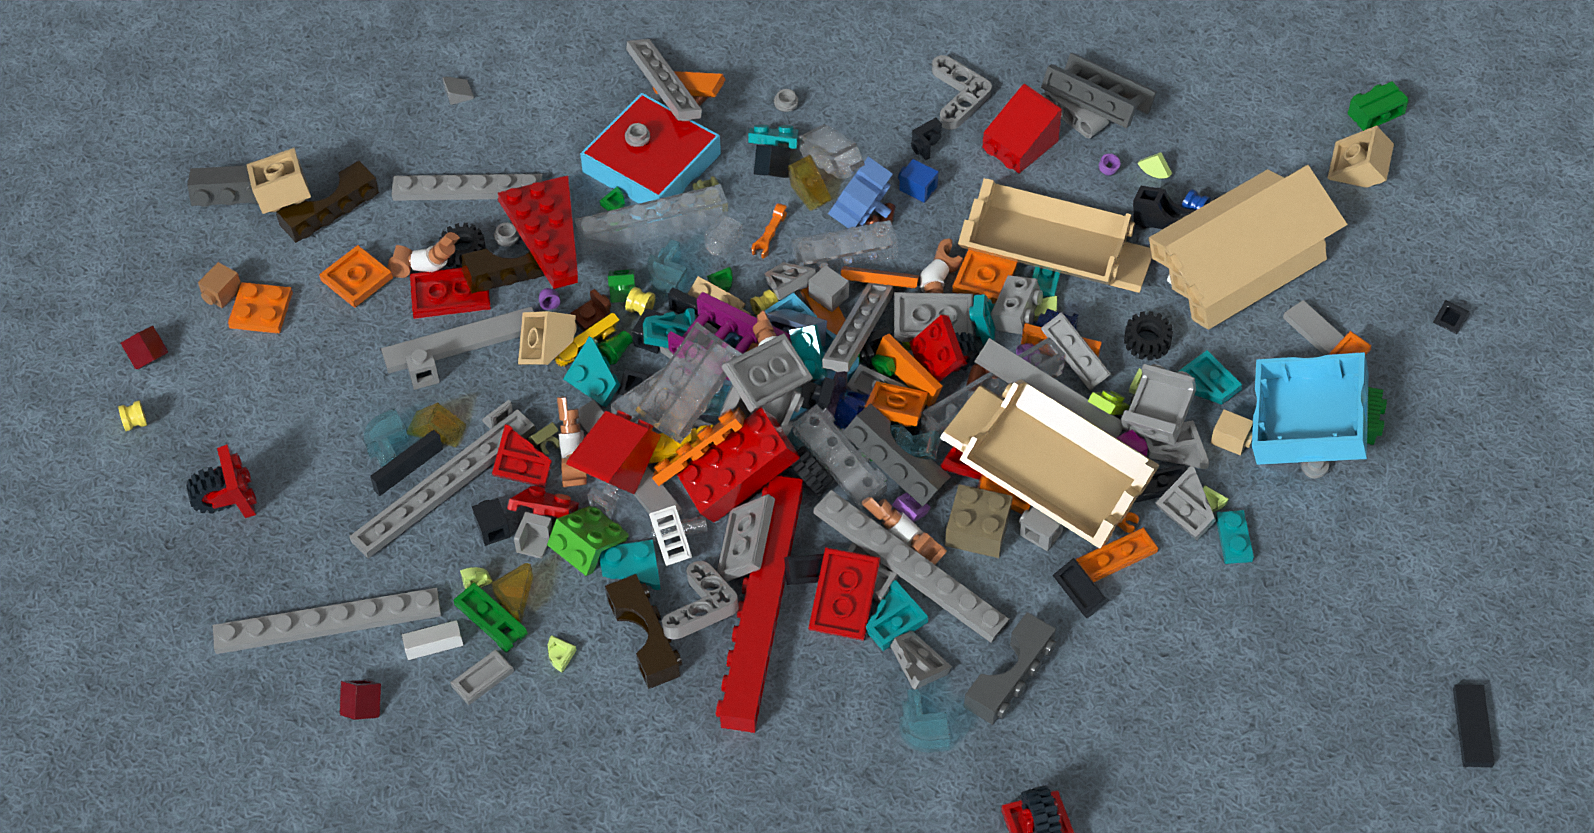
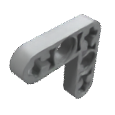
(966, 88)
(683, 622)

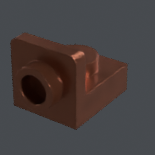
(592, 311)

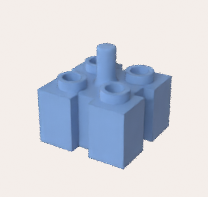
(863, 195)

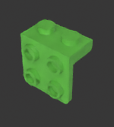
(583, 536)

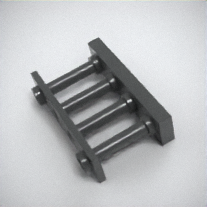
(1098, 89)

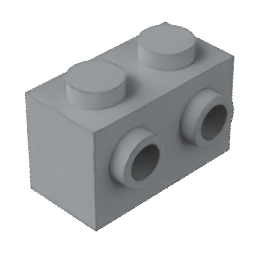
(1016, 304)

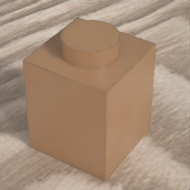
(219, 285)

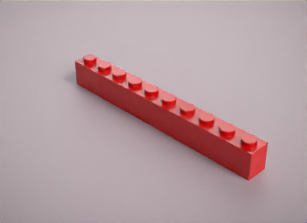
(760, 612)

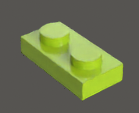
(1109, 402)

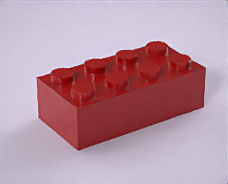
(738, 465)

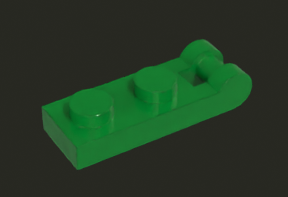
(490, 616)

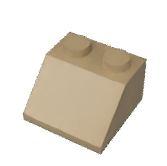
(1362, 158)
(278, 181)
(544, 336)

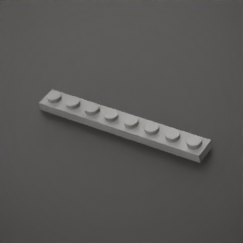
(436, 487)
(911, 566)
(326, 620)

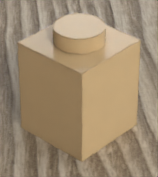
(1232, 432)

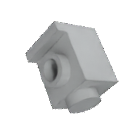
(421, 361)
(1039, 528)

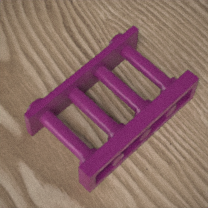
(728, 318)

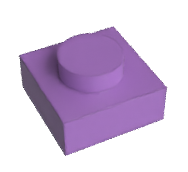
(910, 507)

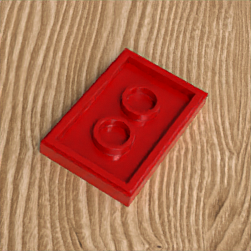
(444, 294)
(844, 594)

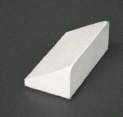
(432, 640)

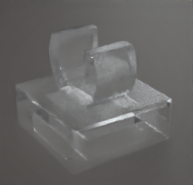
(605, 500)

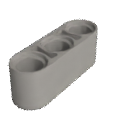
(1079, 118)

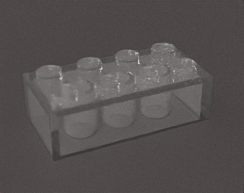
(687, 383)

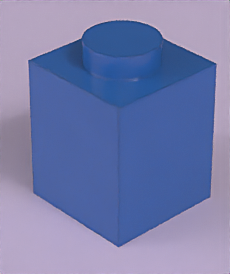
(918, 180)

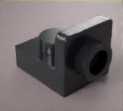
(925, 137)
(871, 346)
(817, 394)

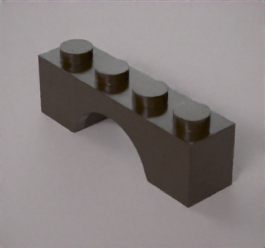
(354, 188)
(488, 271)
(631, 604)

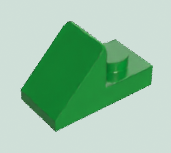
(621, 284)

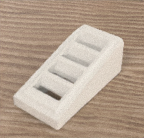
(686, 554)

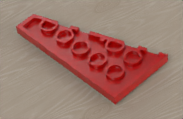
(545, 224)

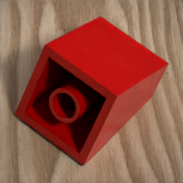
(1023, 129)
(616, 450)

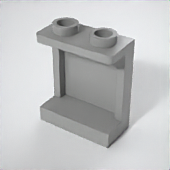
(1160, 404)
(780, 408)

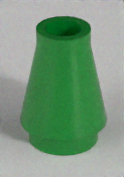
(615, 346)

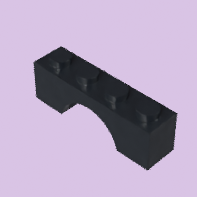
(1155, 208)

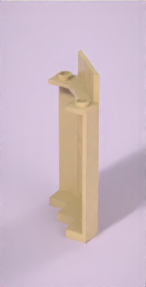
(1055, 236)
(1247, 243)
(1051, 458)

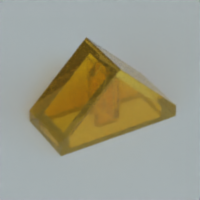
(808, 183)
(439, 419)
(513, 590)

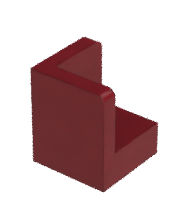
(144, 347)
(360, 699)

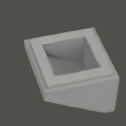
(457, 90)
(498, 414)

